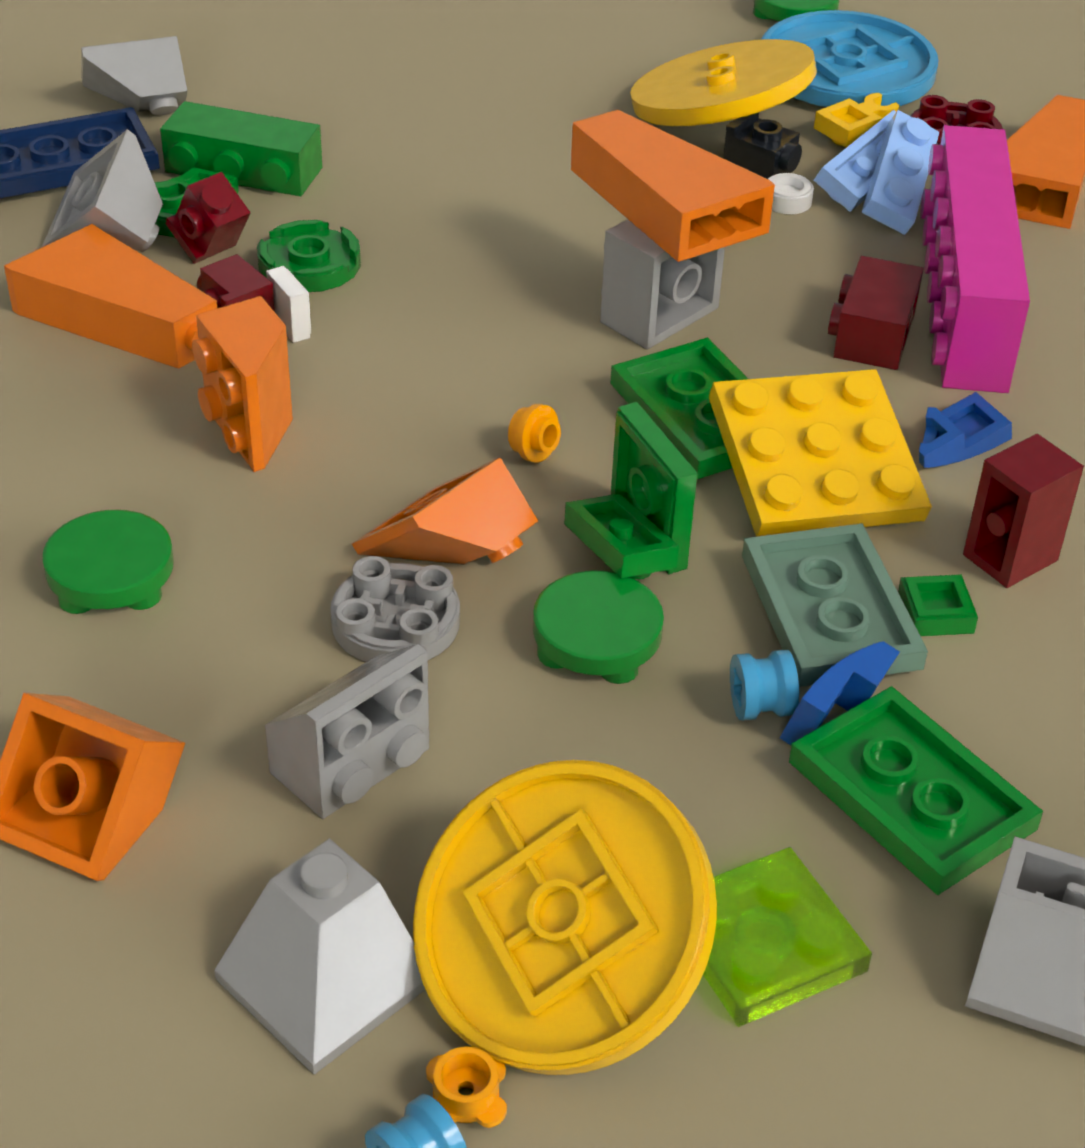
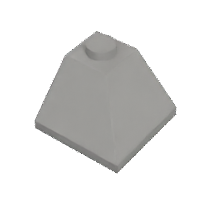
(137, 73)
(113, 194)
(321, 957)

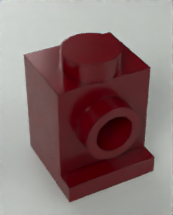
(208, 218)
(234, 281)

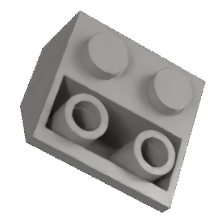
(353, 731)
(1036, 944)

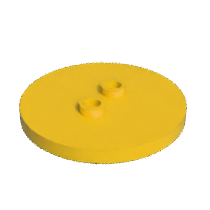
(724, 82)
(564, 917)

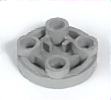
(395, 608)

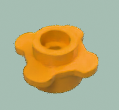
(468, 1069)

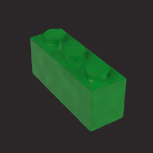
(254, 147)

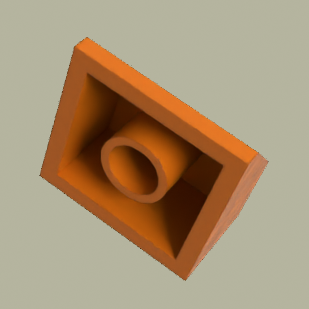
(81, 782)

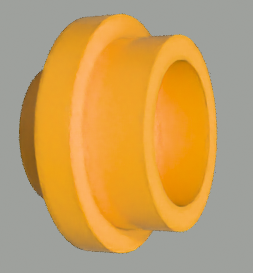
(534, 432)

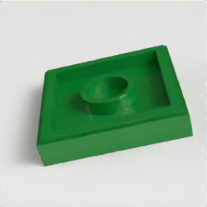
(654, 476)

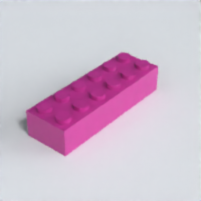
(974, 260)

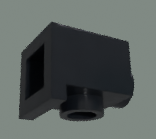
(762, 146)

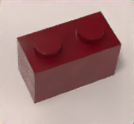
(875, 312)
(1022, 510)

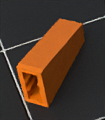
(1049, 162)
(669, 186)
(109, 296)

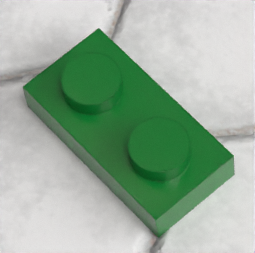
(621, 536)

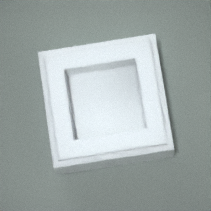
(291, 303)

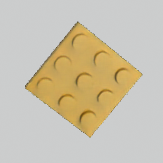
(818, 452)

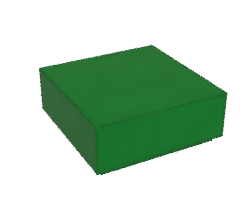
(939, 604)

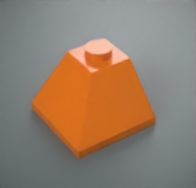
(457, 521)

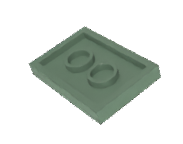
(830, 598)

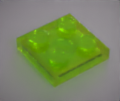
(778, 938)

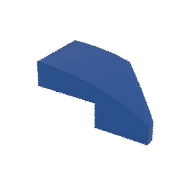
(962, 431)
(844, 684)

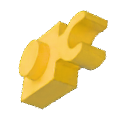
(849, 120)

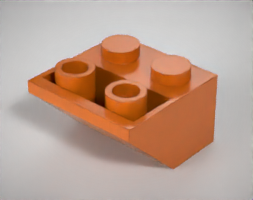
(245, 377)

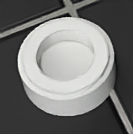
(791, 193)

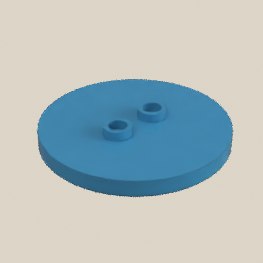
(861, 57)

